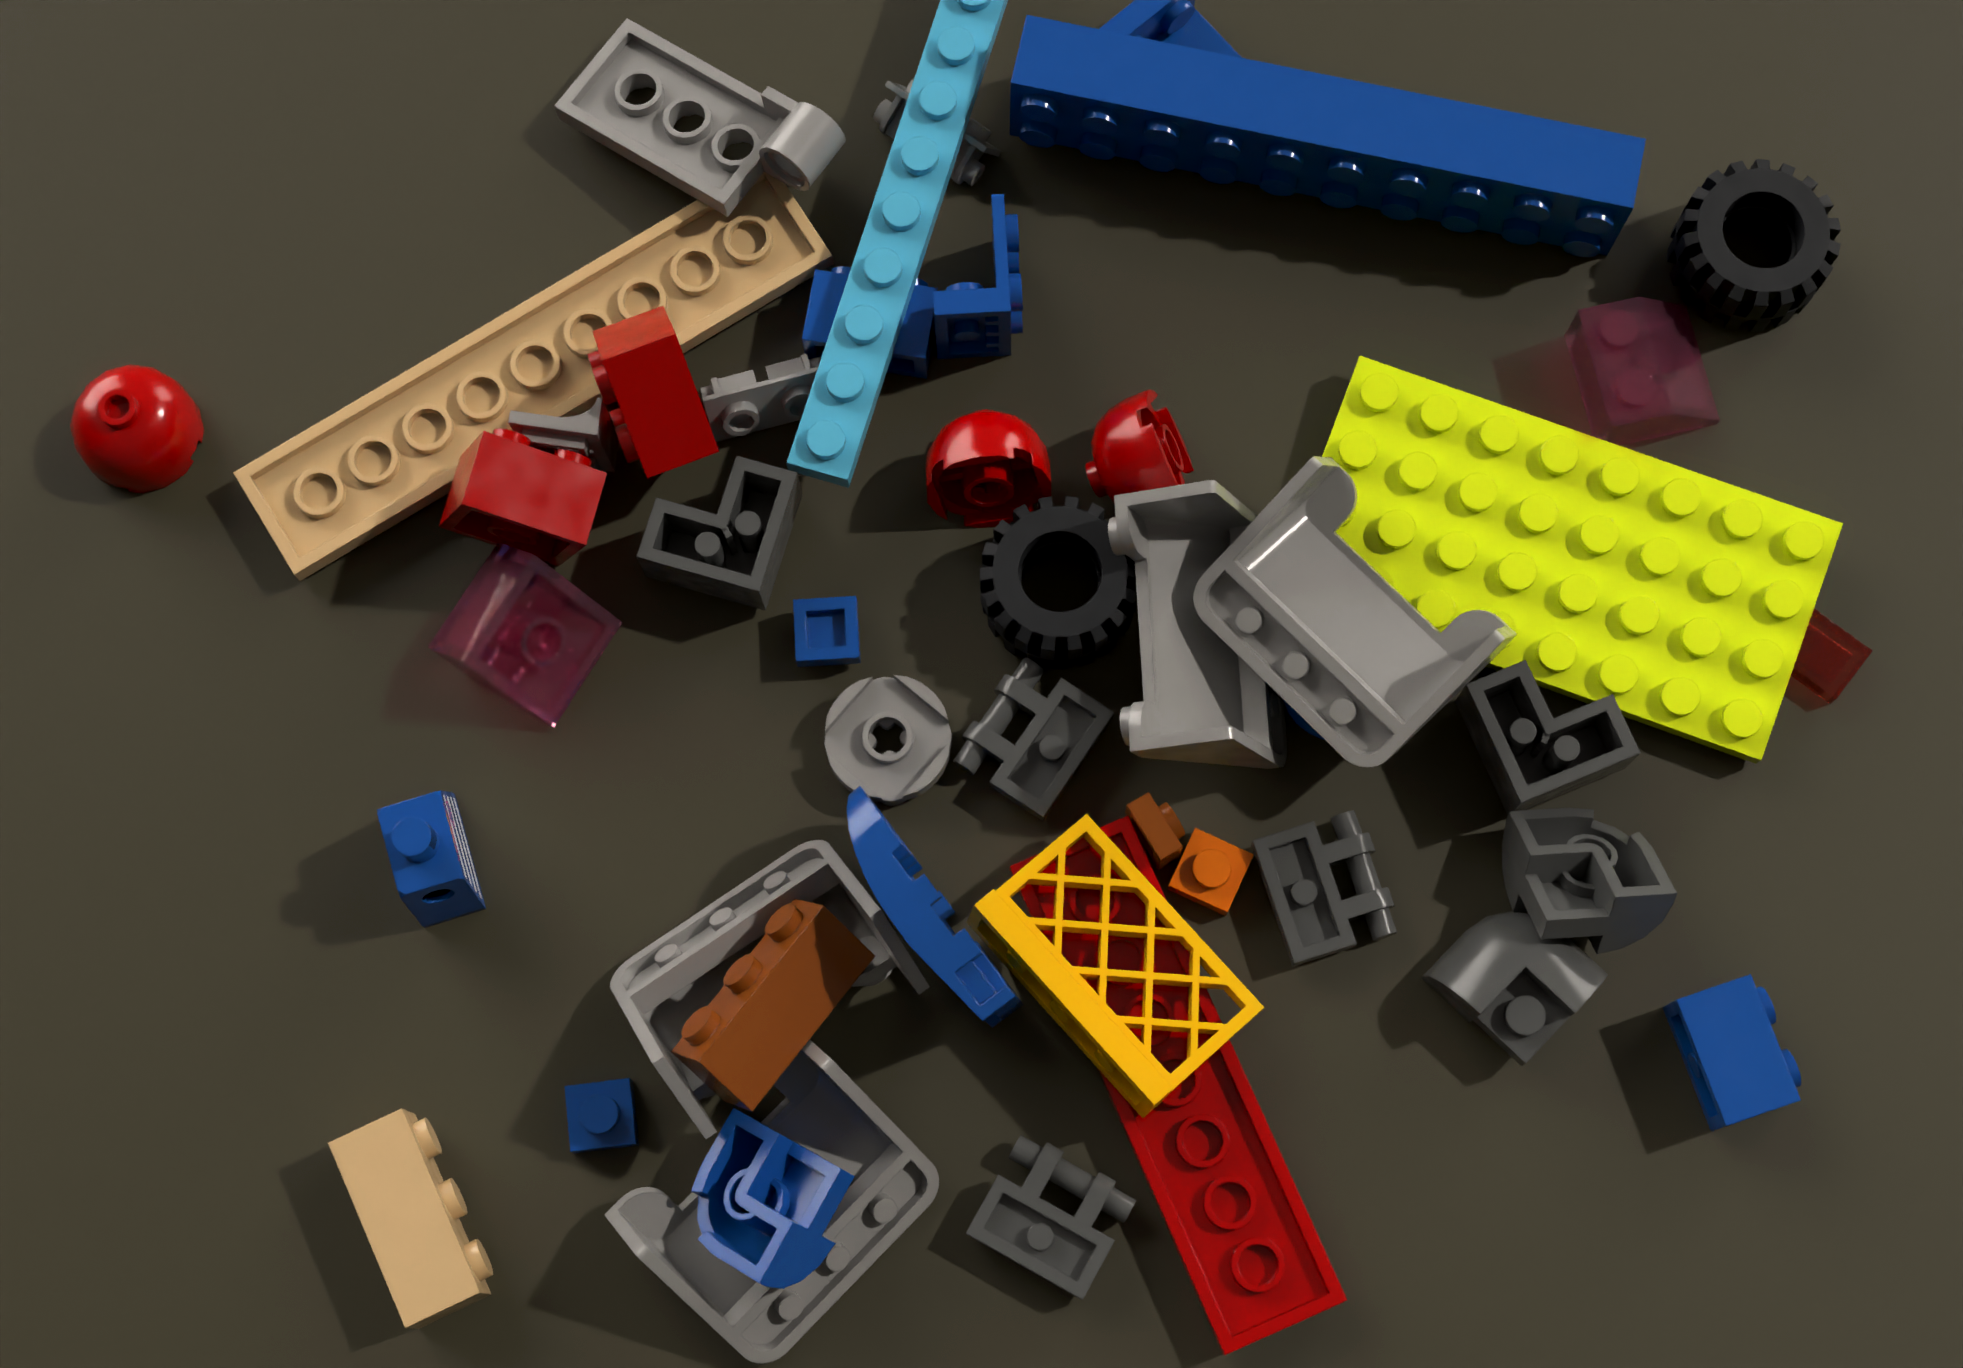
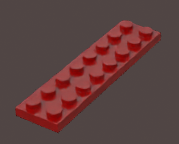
(1208, 1140)

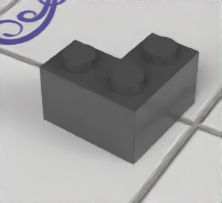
(731, 551)
(1529, 750)

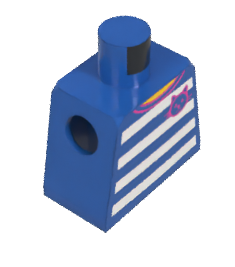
(431, 854)

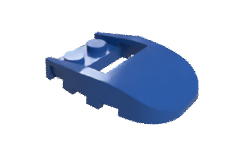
(922, 913)

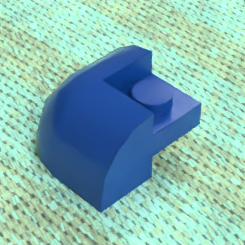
(766, 1202)

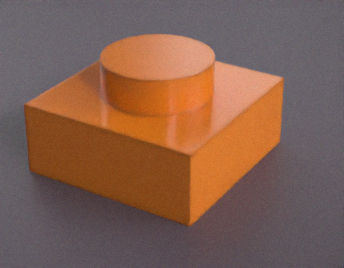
(1210, 871)

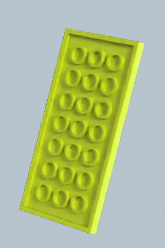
(1593, 553)

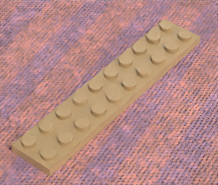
(406, 437)

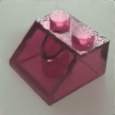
(1639, 370)
(525, 633)

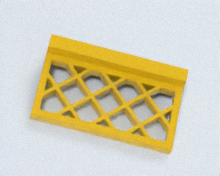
(1074, 1003)

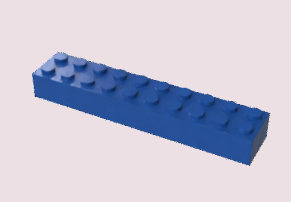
(1323, 137)

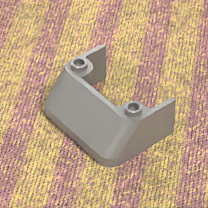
(688, 964)

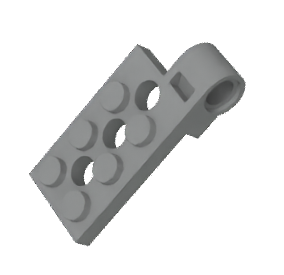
(787, 136)

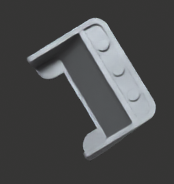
(1333, 628)
(1196, 690)
(885, 1197)

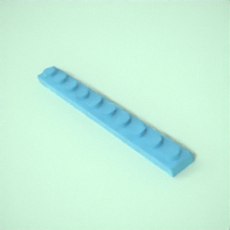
(895, 241)

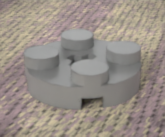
(883, 703)

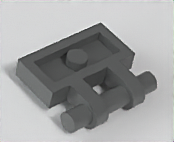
(1049, 749)
(1305, 892)
(1041, 1235)

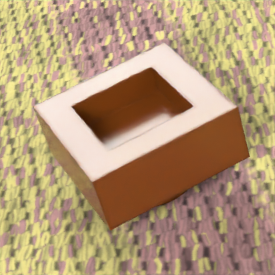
(1156, 829)

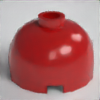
(136, 428)
(1136, 449)
(986, 468)

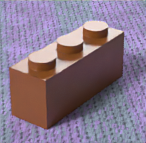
(772, 1003)

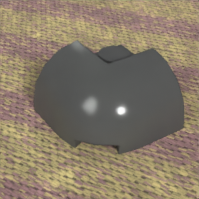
(1583, 877)
(1514, 981)

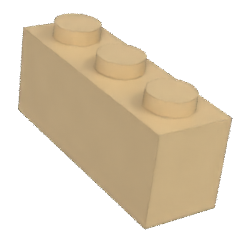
(412, 1217)

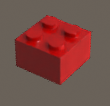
(657, 399)
(523, 496)

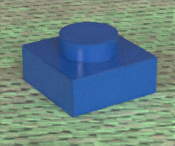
(826, 631)
(601, 1115)

